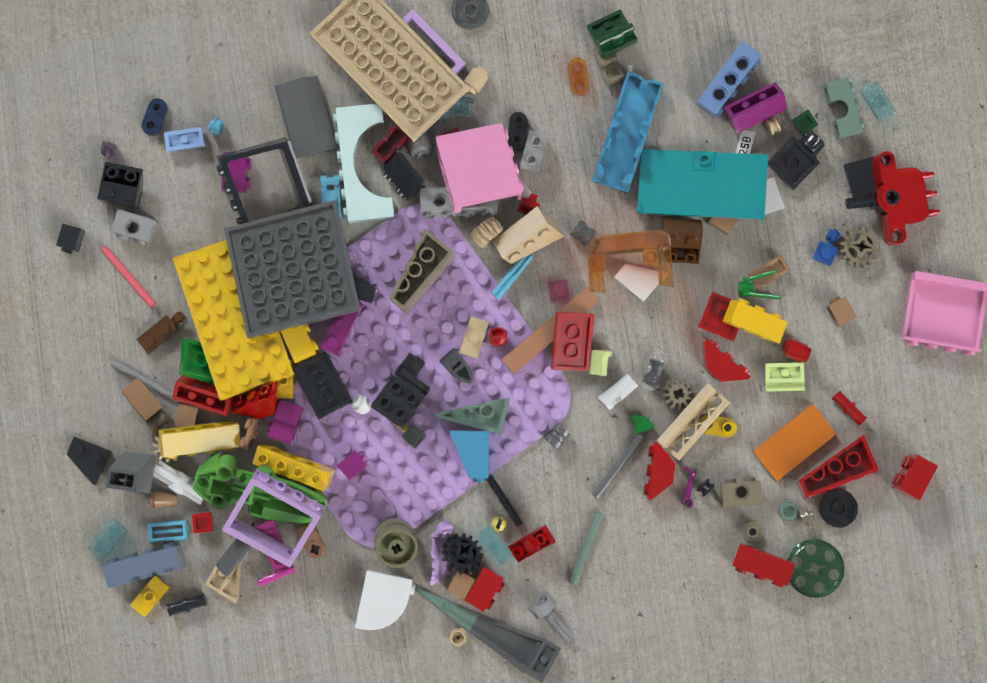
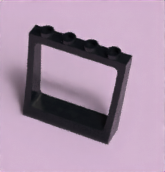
(291, 165)

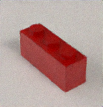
(201, 395)
(763, 565)

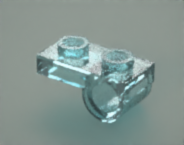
(462, 107)

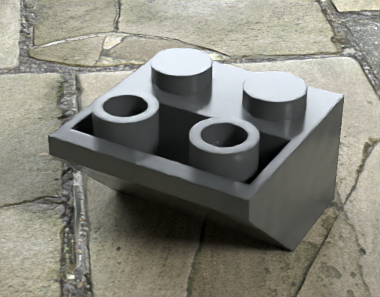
(132, 472)

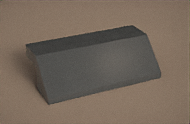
(306, 117)

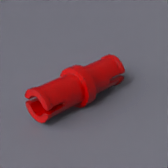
(849, 408)

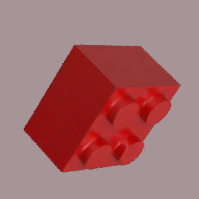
(913, 476)

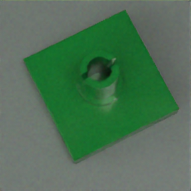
(193, 361)

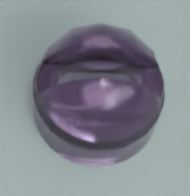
(108, 149)

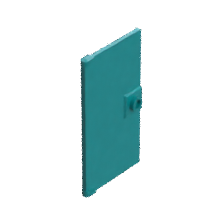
(702, 184)

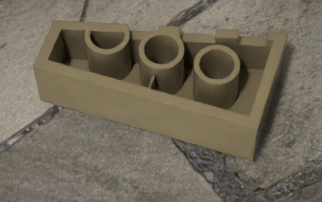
(425, 266)

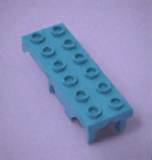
(627, 132)

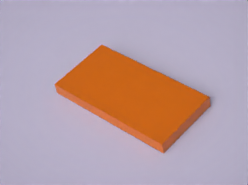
(794, 442)

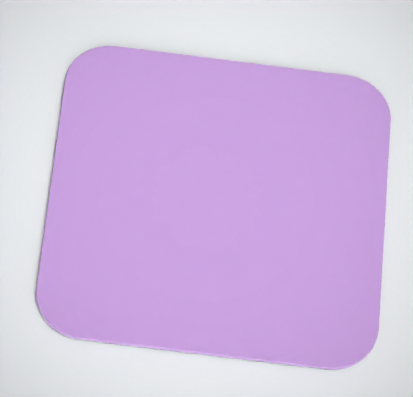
(421, 480)

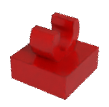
(527, 205)

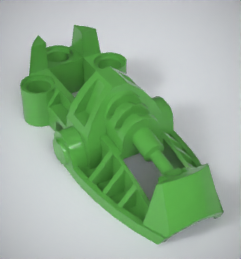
(259, 502)

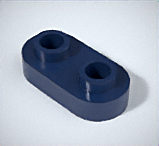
(156, 117)

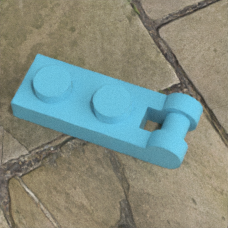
(330, 195)

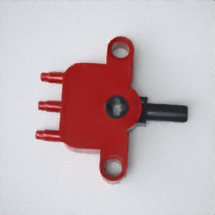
(907, 196)

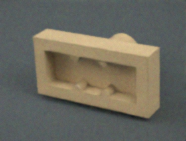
(474, 337)

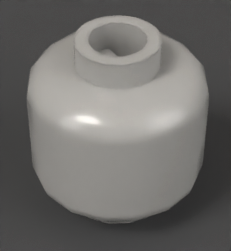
(421, 148)

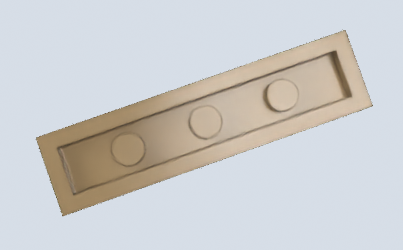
(690, 419)

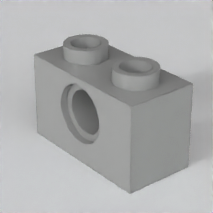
(533, 152)
(123, 222)

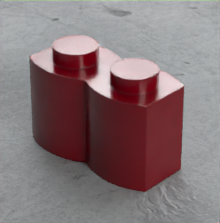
(387, 147)

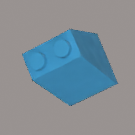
(473, 452)

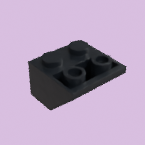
(121, 185)

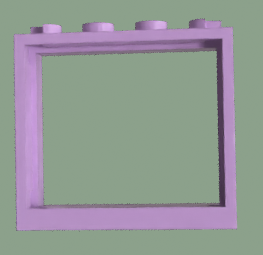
(443, 47)
(262, 541)

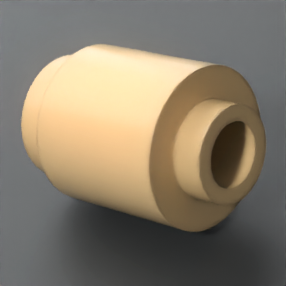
(476, 79)

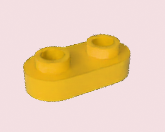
(717, 427)

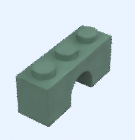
(841, 93)

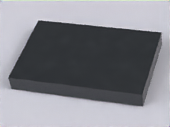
(322, 385)

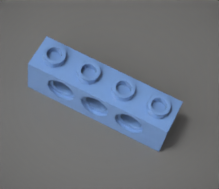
(744, 54)

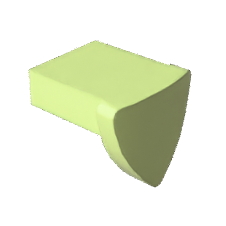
(599, 362)

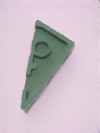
(484, 416)

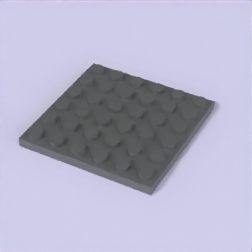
(292, 269)

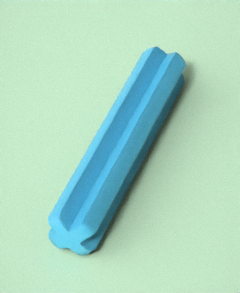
(511, 276)

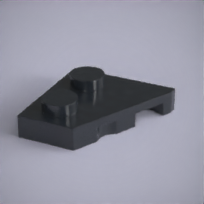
(88, 458)

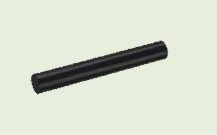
(504, 500)

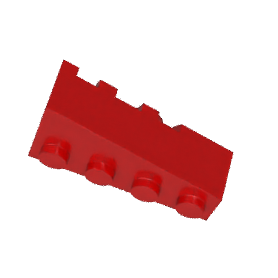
(842, 468)

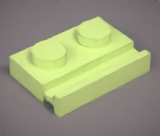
(784, 377)

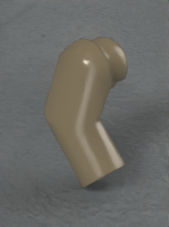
(156, 421)

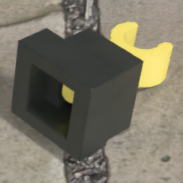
(412, 435)

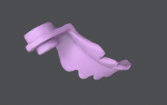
(438, 538)

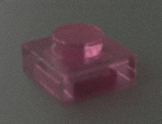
(558, 290)

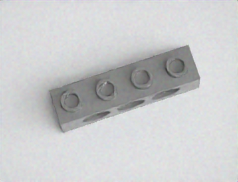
(429, 210)

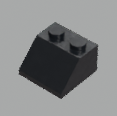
(403, 176)

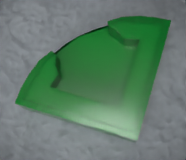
(641, 423)

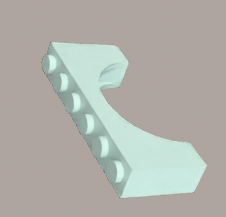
(352, 126)

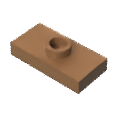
(776, 263)

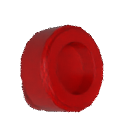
(498, 337)

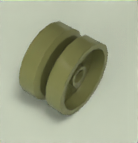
(395, 543)

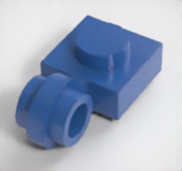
(825, 251)

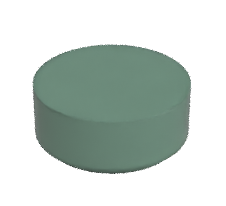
(788, 511)

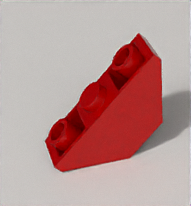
(721, 364)
(257, 402)
(659, 471)
(532, 543)

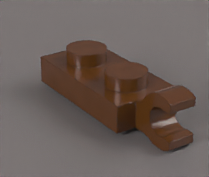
(160, 332)

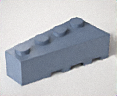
(144, 565)

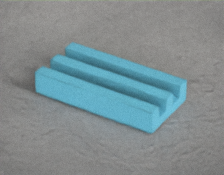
(184, 530)

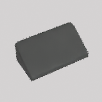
(232, 557)

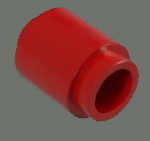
(796, 350)

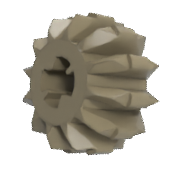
(676, 387)

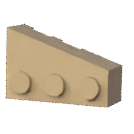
(528, 235)

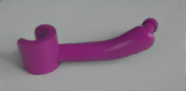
(689, 486)

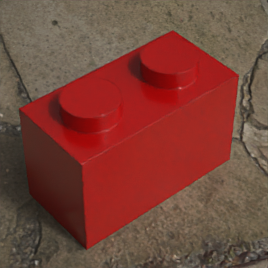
(484, 589)

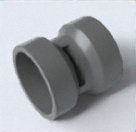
(583, 233)
(557, 436)

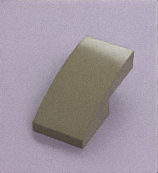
(609, 68)

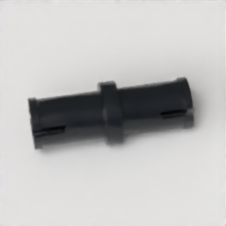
(186, 604)

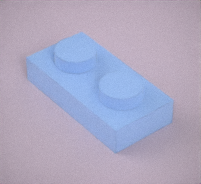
(184, 139)

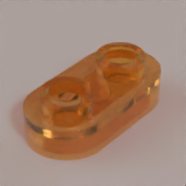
(578, 77)

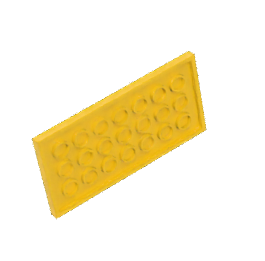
(213, 300)

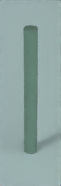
(586, 547)

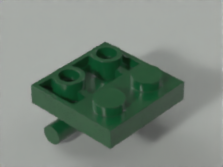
(612, 33)

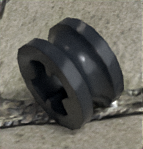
(705, 487)

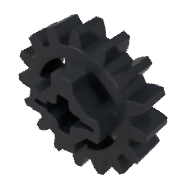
(459, 559)

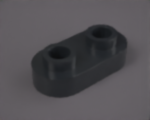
(517, 130)

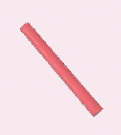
(128, 276)

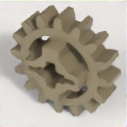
(861, 239)

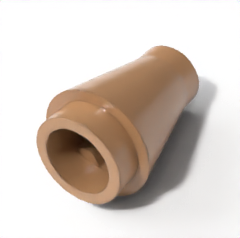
(162, 500)

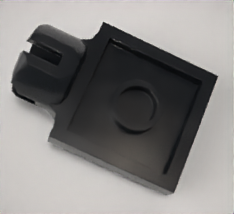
(796, 159)

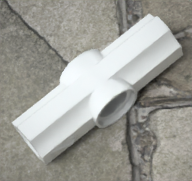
(177, 481)

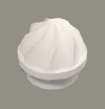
(361, 404)

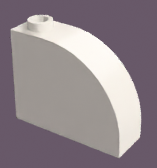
(383, 599)

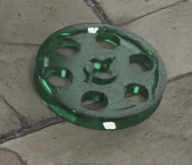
(822, 573)

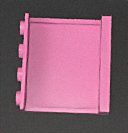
(478, 166)
(944, 313)

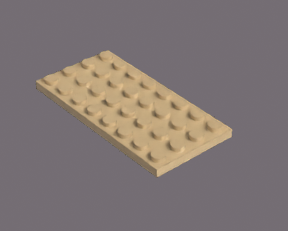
(390, 63)

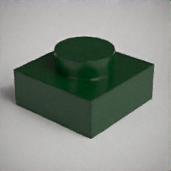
(804, 122)

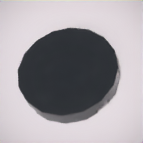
(838, 508)

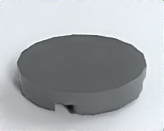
(470, 13)

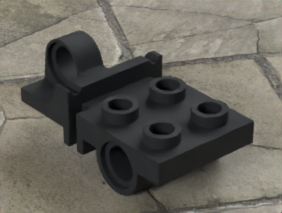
(402, 393)

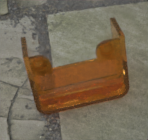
(652, 243)

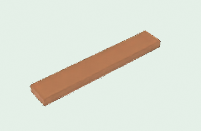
(544, 334)

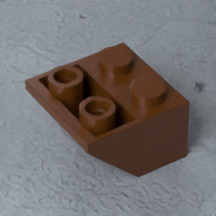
(685, 239)

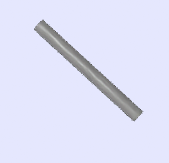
(145, 380)

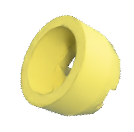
(495, 521)

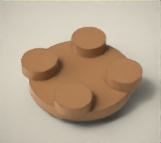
(251, 427)

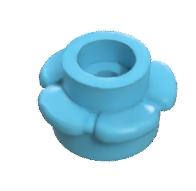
(216, 126)

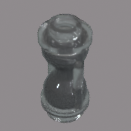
(652, 377)

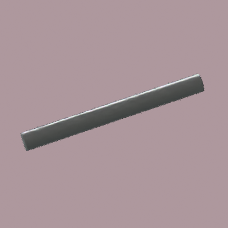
(618, 465)

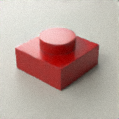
(202, 522)

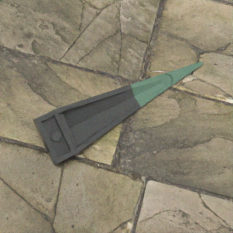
(521, 649)

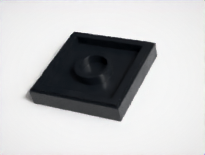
(860, 177)

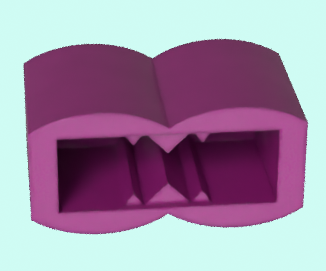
(285, 422)

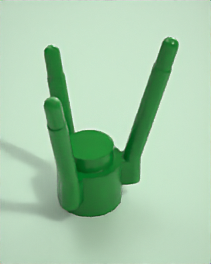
(746, 288)

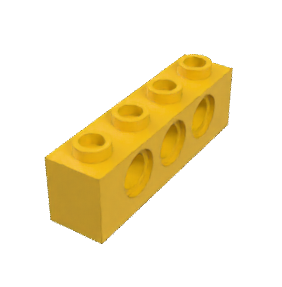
(294, 466)

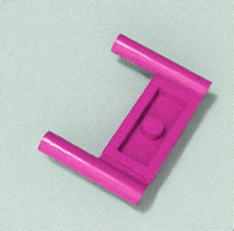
(280, 570)

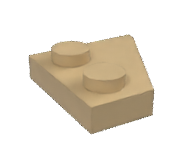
(224, 585)

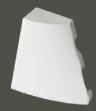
(638, 280)
(617, 392)

